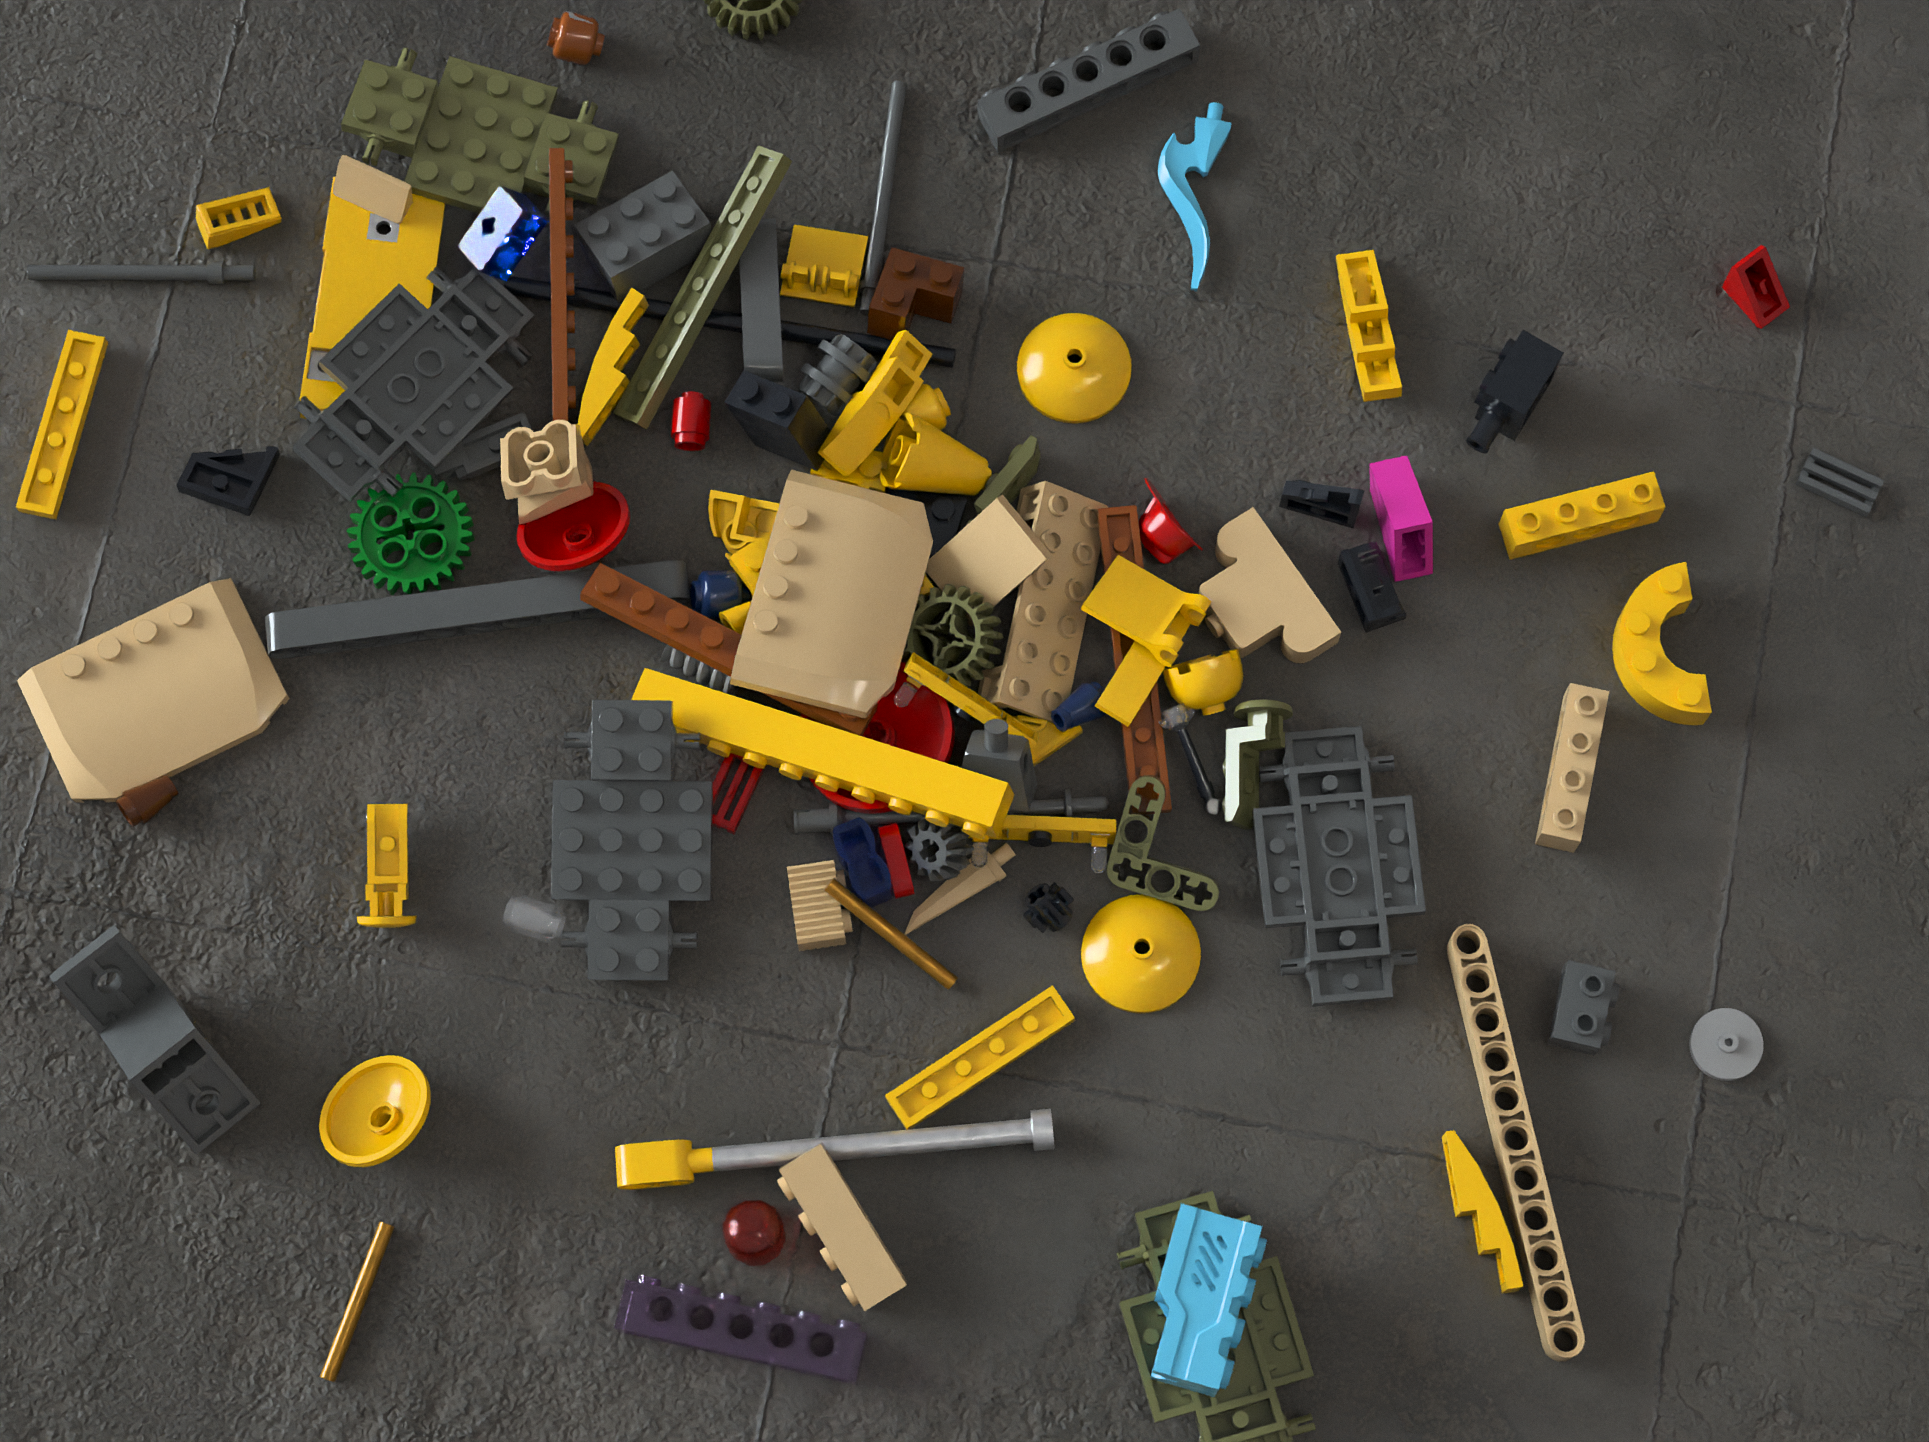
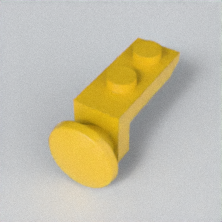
(387, 866)

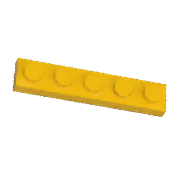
(62, 424)
(980, 1058)

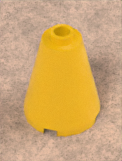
(930, 460)

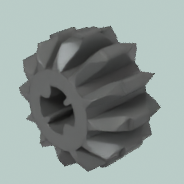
(938, 850)

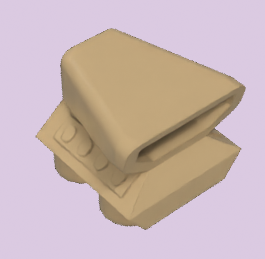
(545, 469)

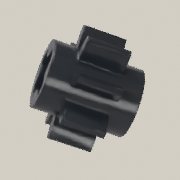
(1048, 907)

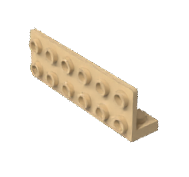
(1048, 605)

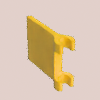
(1144, 607)

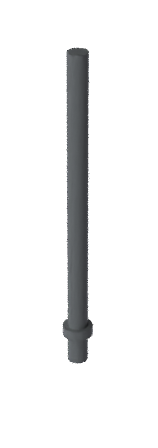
(883, 195)

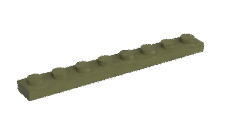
(702, 287)

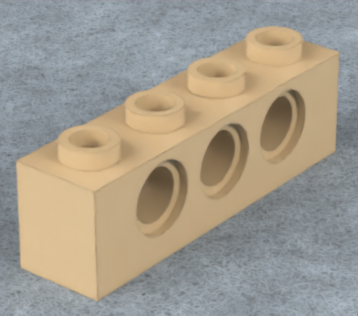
(1572, 768)

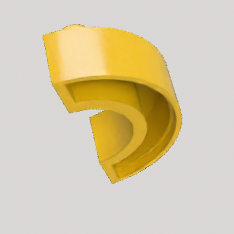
(1640, 657)

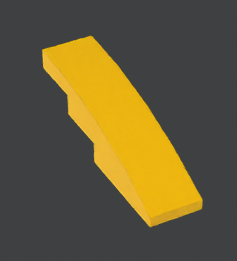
(1368, 325)
(606, 380)
(1474, 1197)

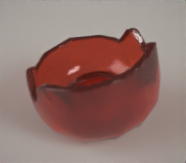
(754, 1232)

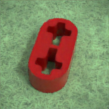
(896, 860)

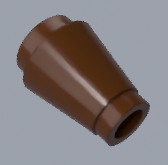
(146, 800)

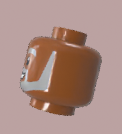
(575, 38)

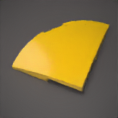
(740, 519)

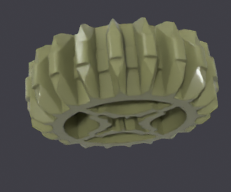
(748, 19)
(955, 622)

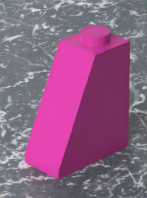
(1402, 518)

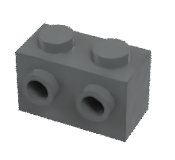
(1582, 1008)

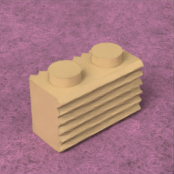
(816, 914)

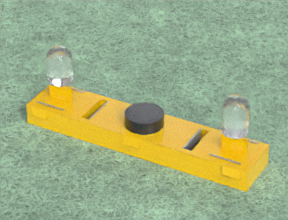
(966, 701)
(1043, 830)

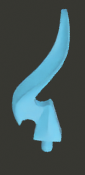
(1197, 156)

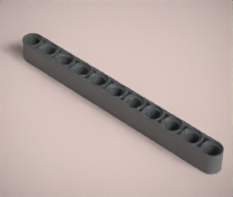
(454, 611)

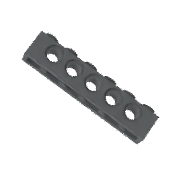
(1079, 96)

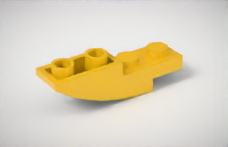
(878, 406)

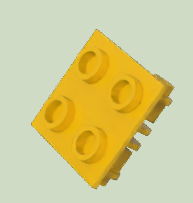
(823, 265)

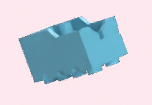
(1201, 1297)

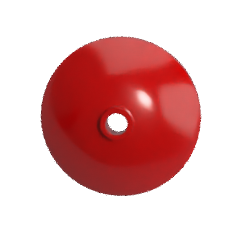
(578, 532)

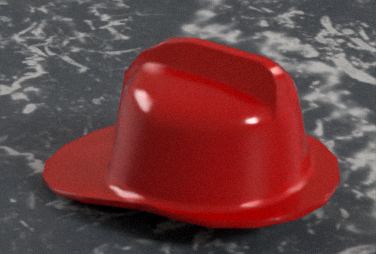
(1161, 530)

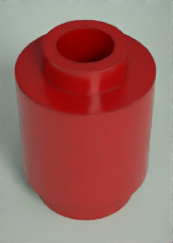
(691, 421)

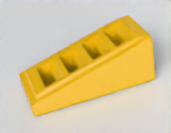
(233, 205)

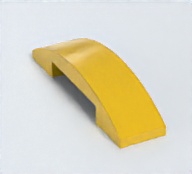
(1135, 678)

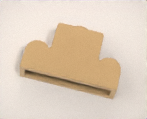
(1264, 595)

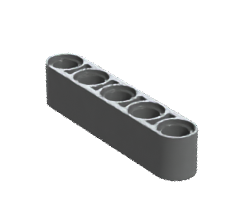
(761, 304)

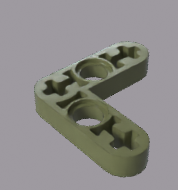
(1139, 851)

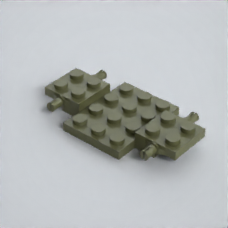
(475, 132)
(1265, 1359)

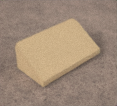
(372, 189)

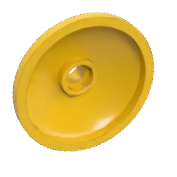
(1069, 389)
(1140, 980)
(375, 1111)

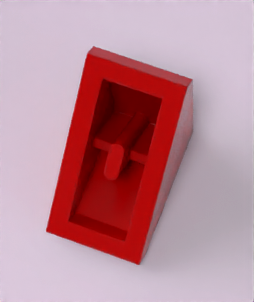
(1756, 288)

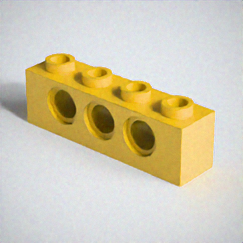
(1581, 515)

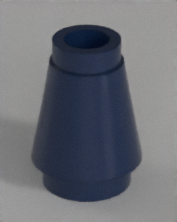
(1078, 707)

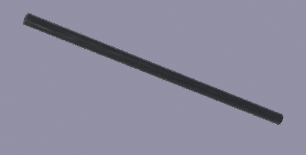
(719, 319)

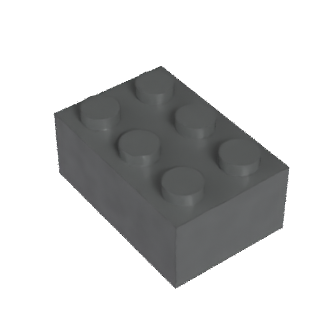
(644, 236)

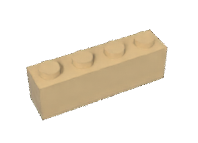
(842, 1226)

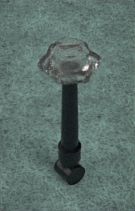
(1177, 719)

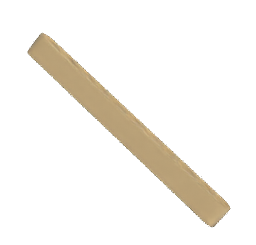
(1510, 1160)

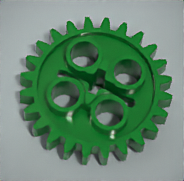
(416, 567)

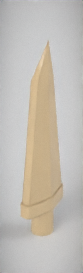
(966, 884)

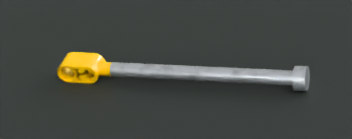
(676, 1162)

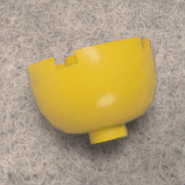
(1206, 681)

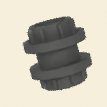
(837, 374)

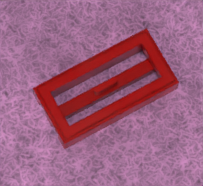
(719, 820)

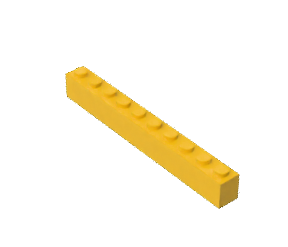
(833, 757)

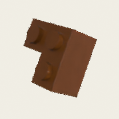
(910, 287)

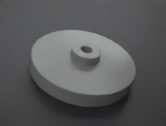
(1726, 1044)

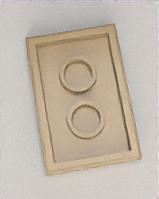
(989, 554)

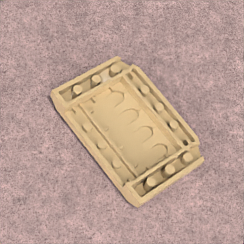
(834, 595)
(155, 694)

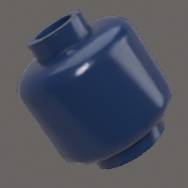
(717, 592)

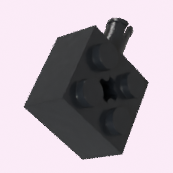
(1513, 389)

